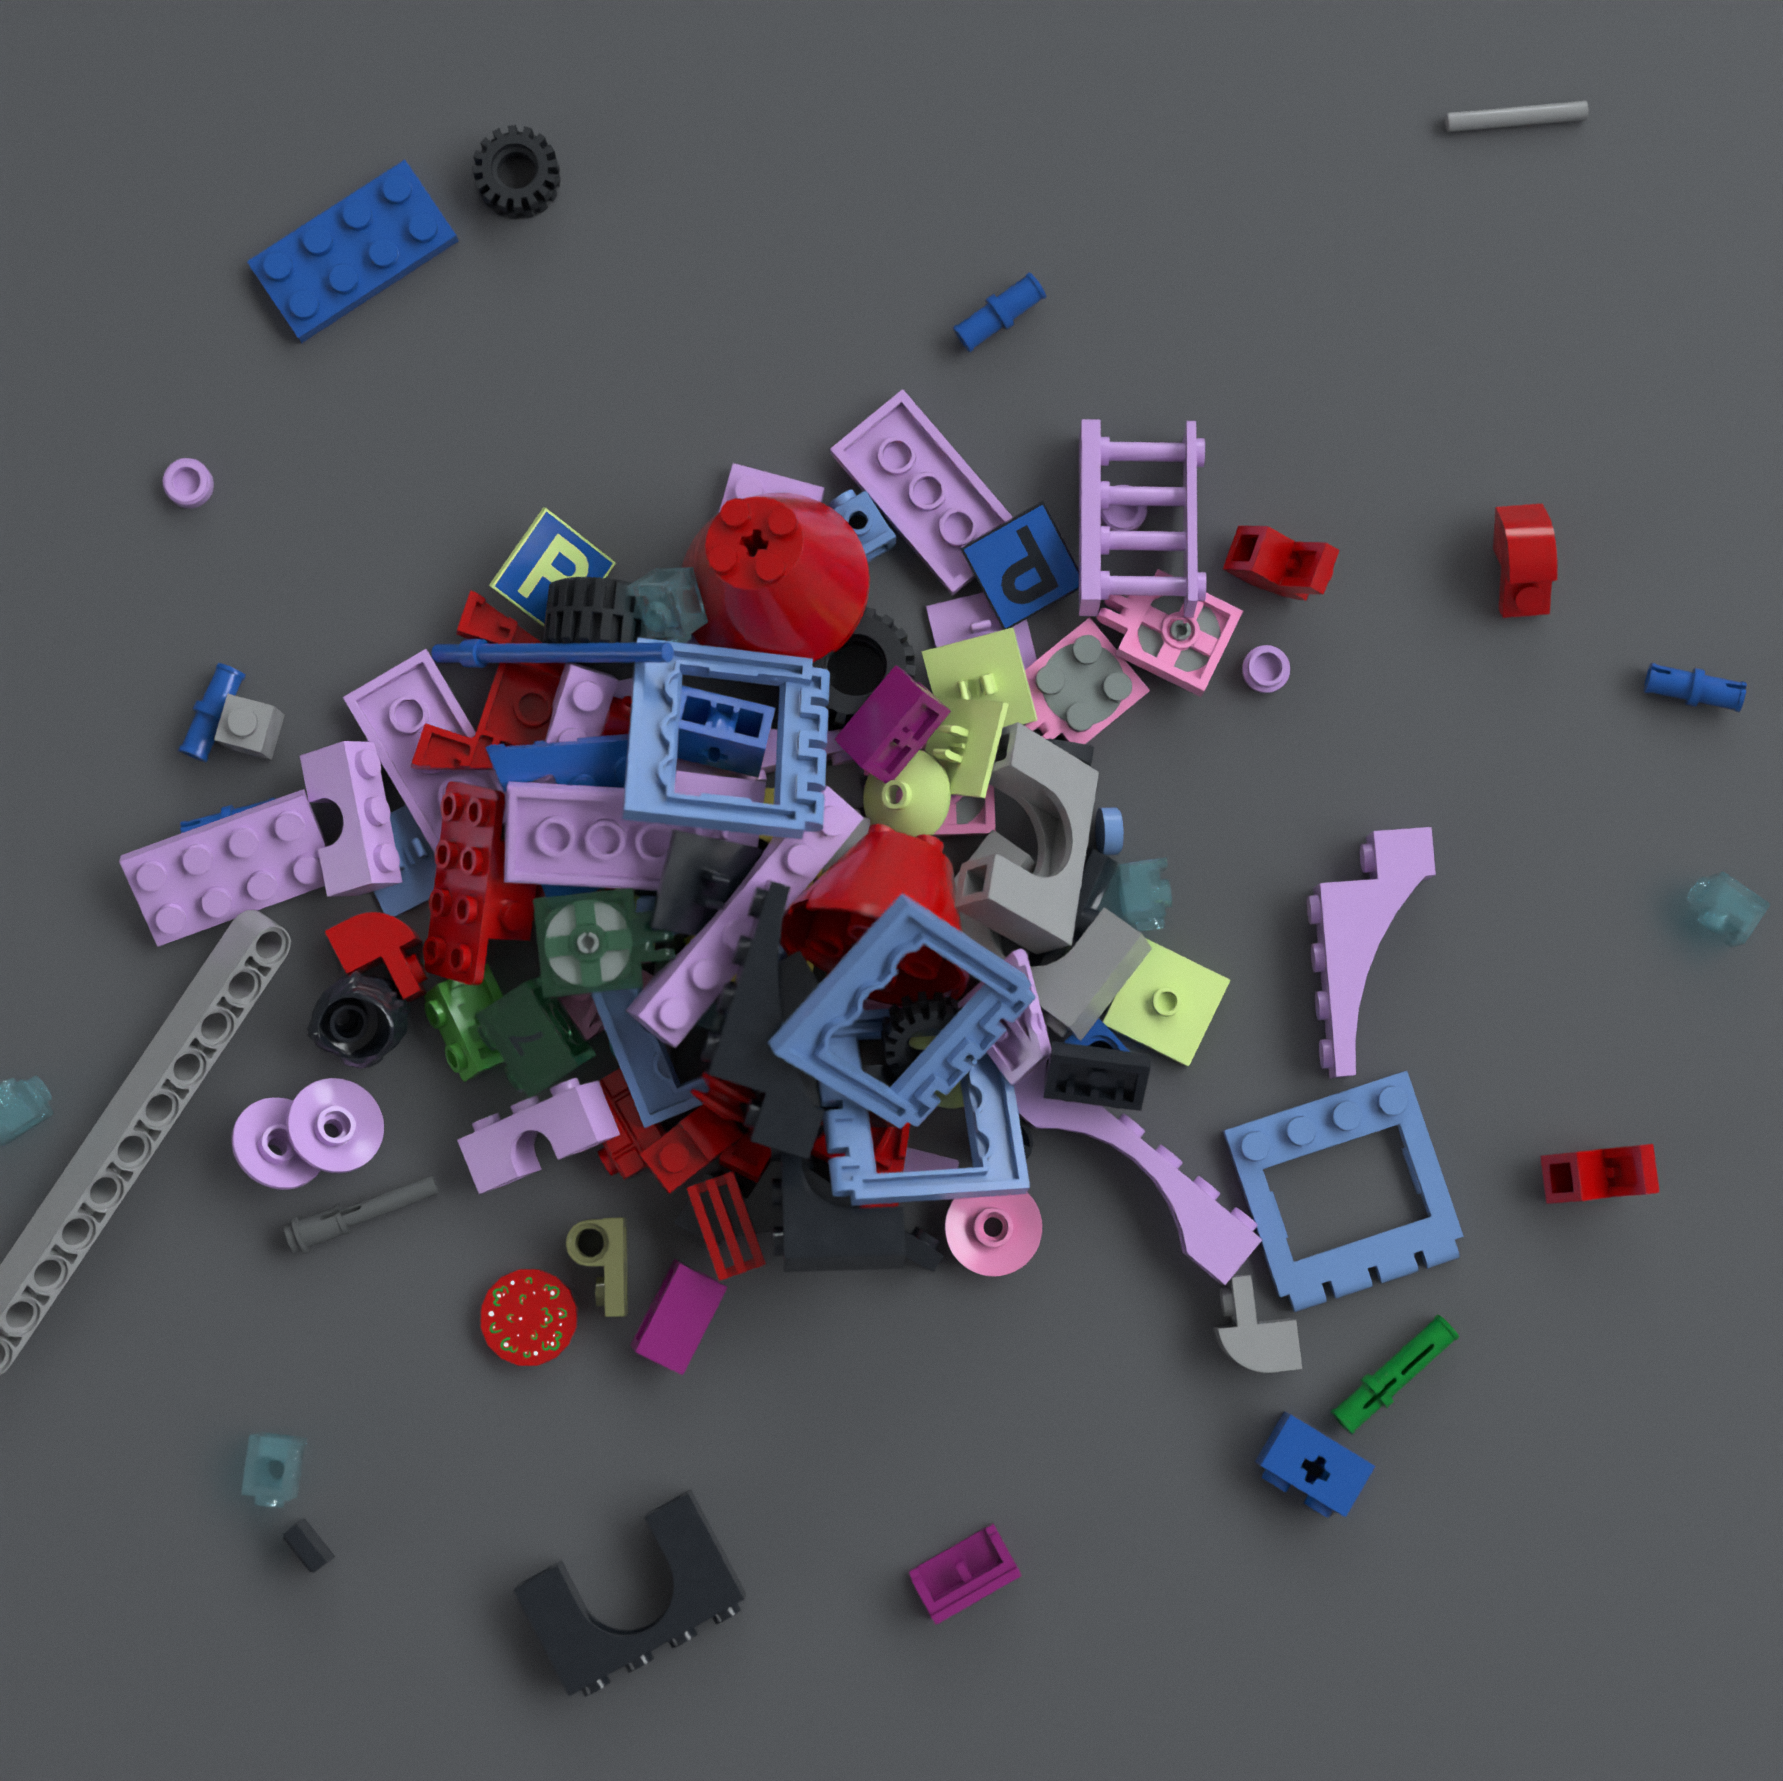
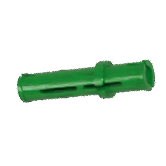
(1394, 1374)

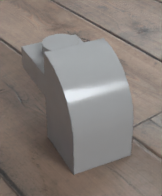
(1252, 1344)

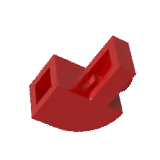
(1527, 558)
(1279, 563)
(379, 938)
(690, 1147)
(1600, 1173)

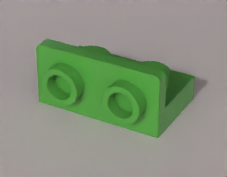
(452, 1010)

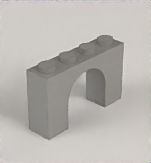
(1059, 799)
(1084, 980)

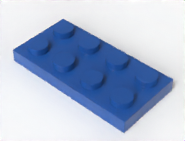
(353, 251)

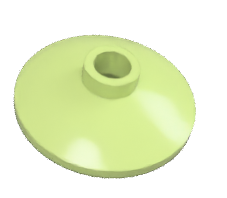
(923, 801)

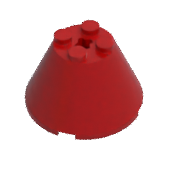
(779, 576)
(858, 891)

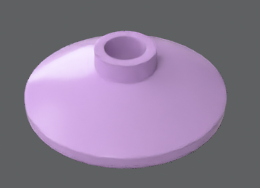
(348, 1109)
(265, 1125)

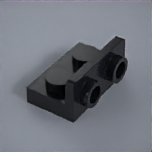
(1096, 1076)

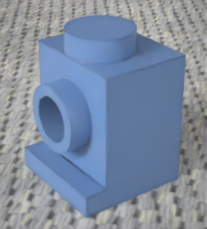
(876, 535)

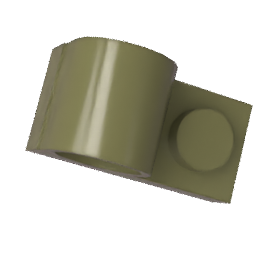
(613, 1287)

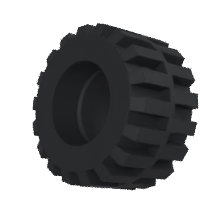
(592, 612)
(888, 643)

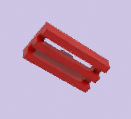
(739, 1264)

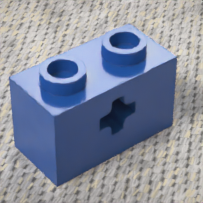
(723, 731)
(1342, 1473)

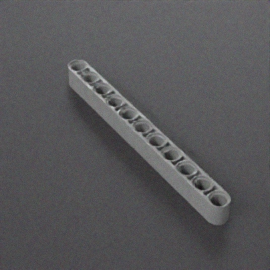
(48, 1249)

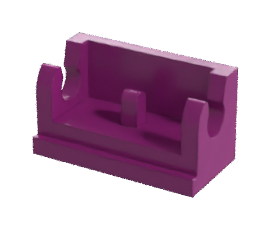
(892, 725)
(678, 1316)
(964, 1573)

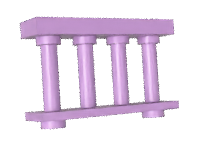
(1098, 539)

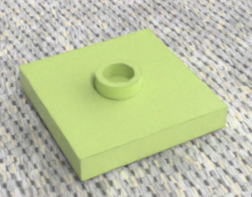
(1167, 1004)

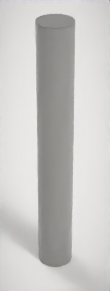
(1516, 116)

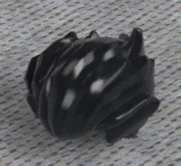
(359, 1019)

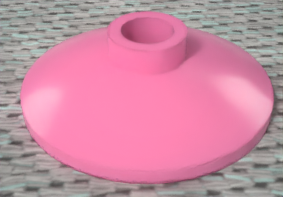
(997, 1254)

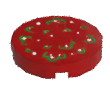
(529, 1317)

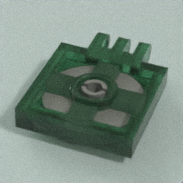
(595, 943)

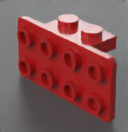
(469, 886)

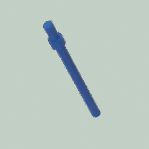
(479, 653)

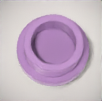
(1266, 669)

